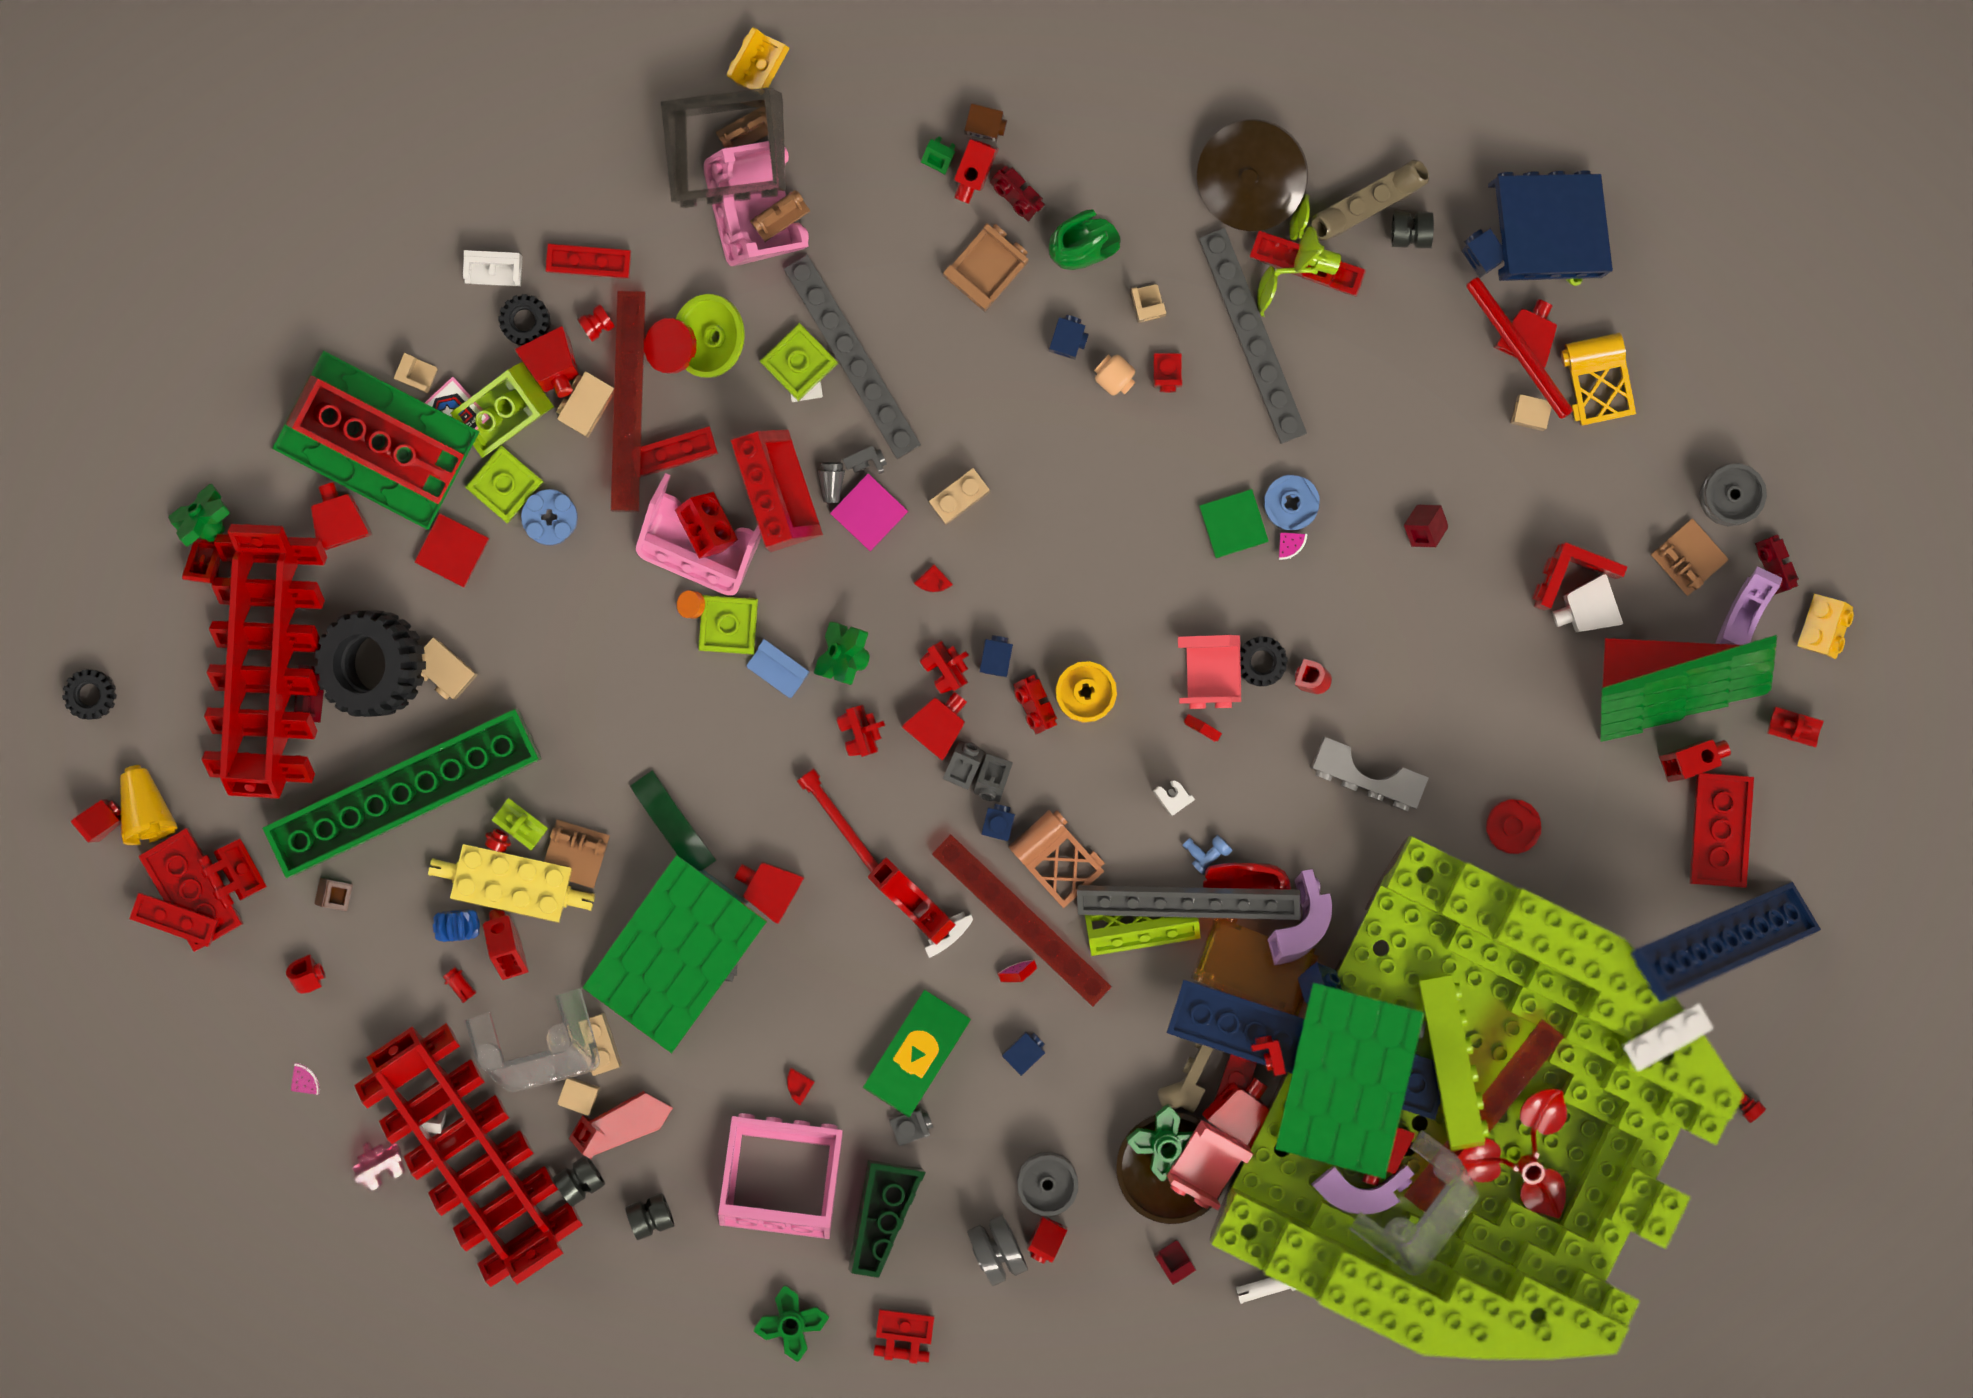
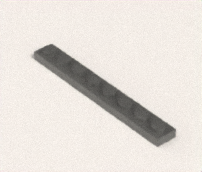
(1252, 335)
(852, 357)
(1189, 902)

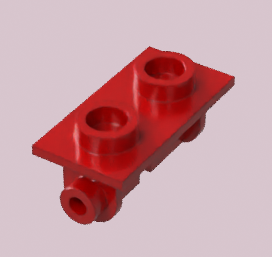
(1038, 716)

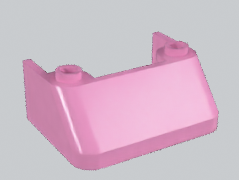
(668, 546)

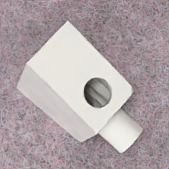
(1589, 607)

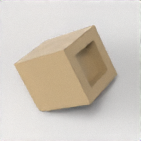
(1148, 303)
(415, 373)
(1531, 412)
(578, 1096)

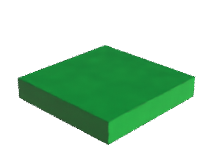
(1233, 523)

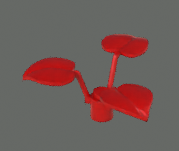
(1543, 1188)

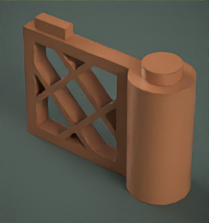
(1041, 841)

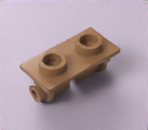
(745, 130)
(780, 215)

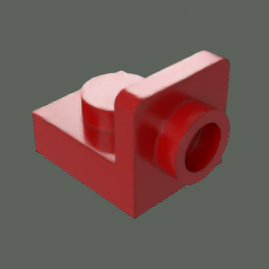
(1167, 371)
(1274, 1058)

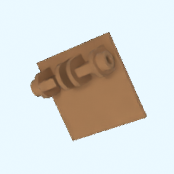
(1689, 557)
(579, 850)

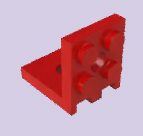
(1557, 565)

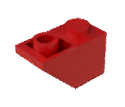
(1046, 1240)

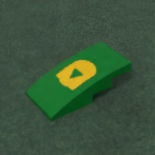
(916, 1053)

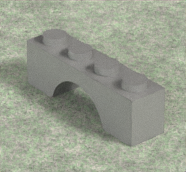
(1335, 760)

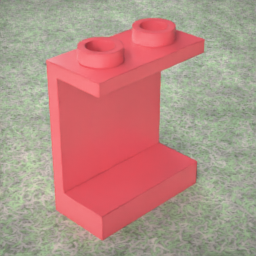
(1212, 670)
(1207, 1164)

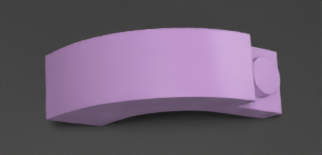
(1748, 607)
(1297, 941)
(1365, 1200)

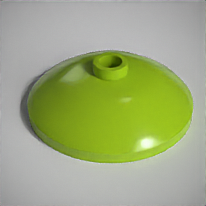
(708, 317)

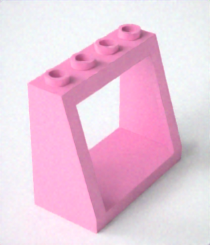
(773, 1220)

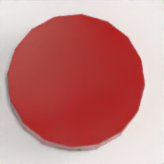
(670, 345)
(1513, 826)

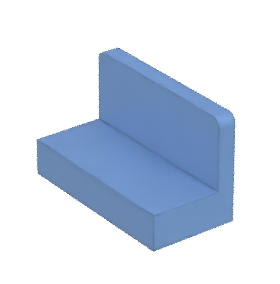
(777, 669)

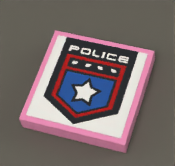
(452, 396)

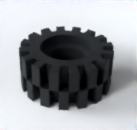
(517, 304)
(1279, 661)
(73, 689)

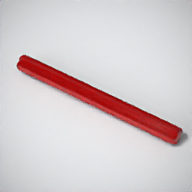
(1519, 348)

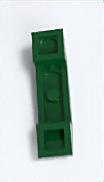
(672, 822)

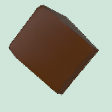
(333, 894)

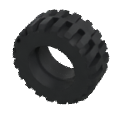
(338, 668)

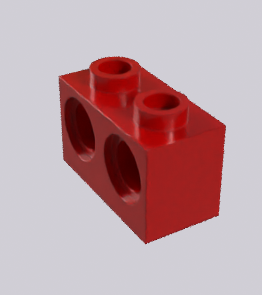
(706, 525)

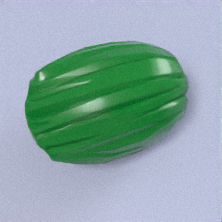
(1083, 241)

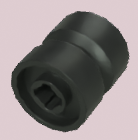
(1412, 229)
(579, 1180)
(649, 1216)

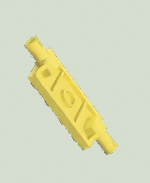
(511, 883)

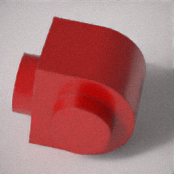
(1312, 677)
(305, 974)

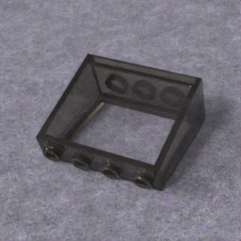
(675, 135)

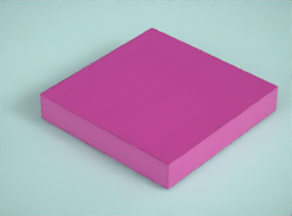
(869, 512)

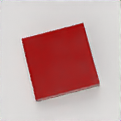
(452, 550)

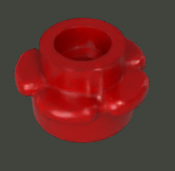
(497, 840)

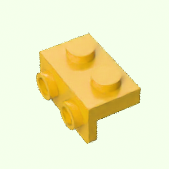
(757, 61)
(1826, 626)

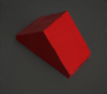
(202, 562)

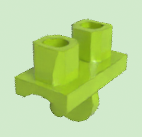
(520, 824)

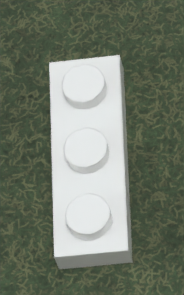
(1667, 1036)

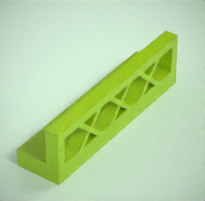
(1139, 934)

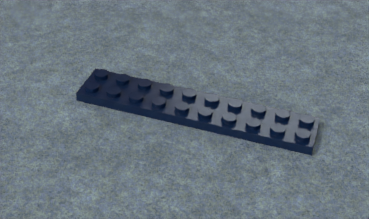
(1725, 942)
(1234, 1023)

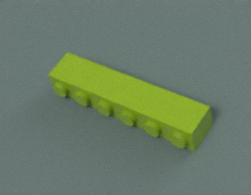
(1452, 1063)

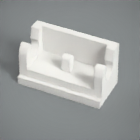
(492, 268)
(1178, 799)

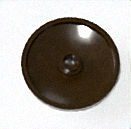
(1252, 175)
(1144, 1189)

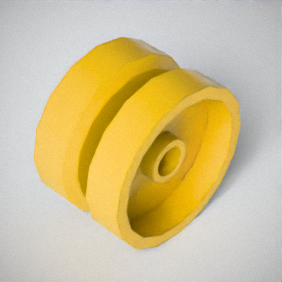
(1102, 691)

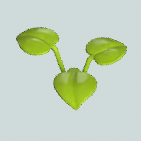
(1309, 253)

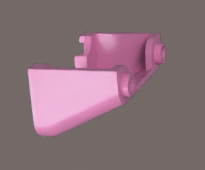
(738, 236)

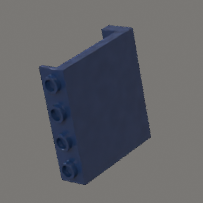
(1552, 226)

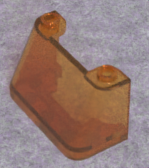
(1243, 966)

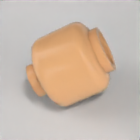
(1115, 375)

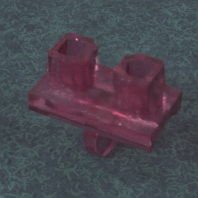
(375, 1161)

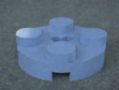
(1295, 487)
(560, 505)

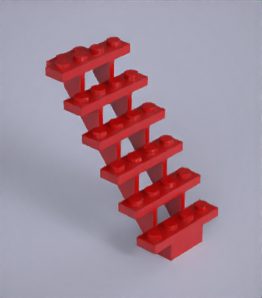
(247, 772)
(403, 1060)

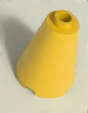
(143, 808)

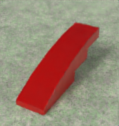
(1282, 254)

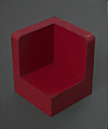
(1426, 526)
(1175, 1262)

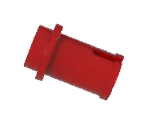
(459, 984)

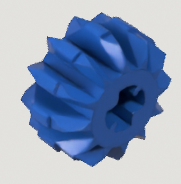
(456, 925)

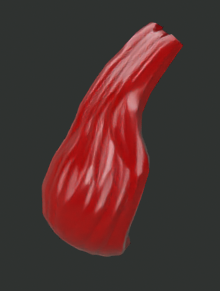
(1246, 876)

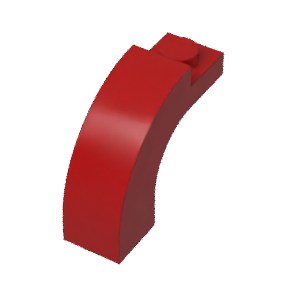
(911, 900)

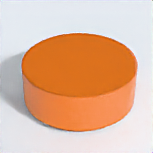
(690, 604)

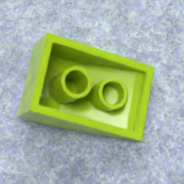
(511, 403)

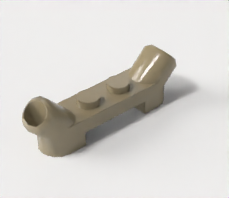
(1370, 200)
(1187, 1093)

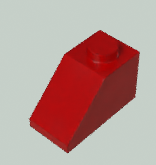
(98, 820)

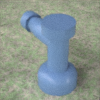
(1204, 860)

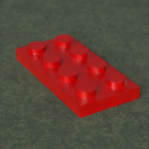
(1721, 830)
(179, 880)

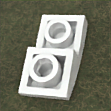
(961, 924)

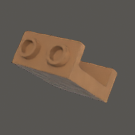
(987, 266)

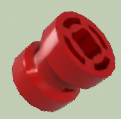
(594, 324)

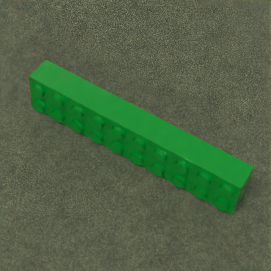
(402, 793)

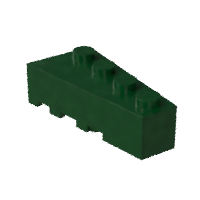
(882, 1209)

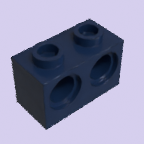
(1483, 251)

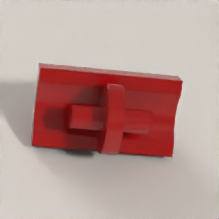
(949, 663)
(1795, 727)
(864, 730)

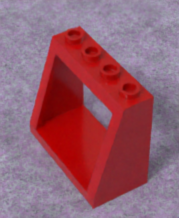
(776, 488)

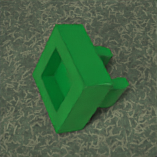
(938, 155)

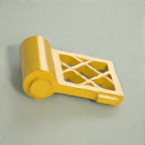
(1594, 356)

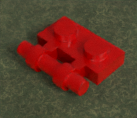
(239, 869)
(904, 1327)

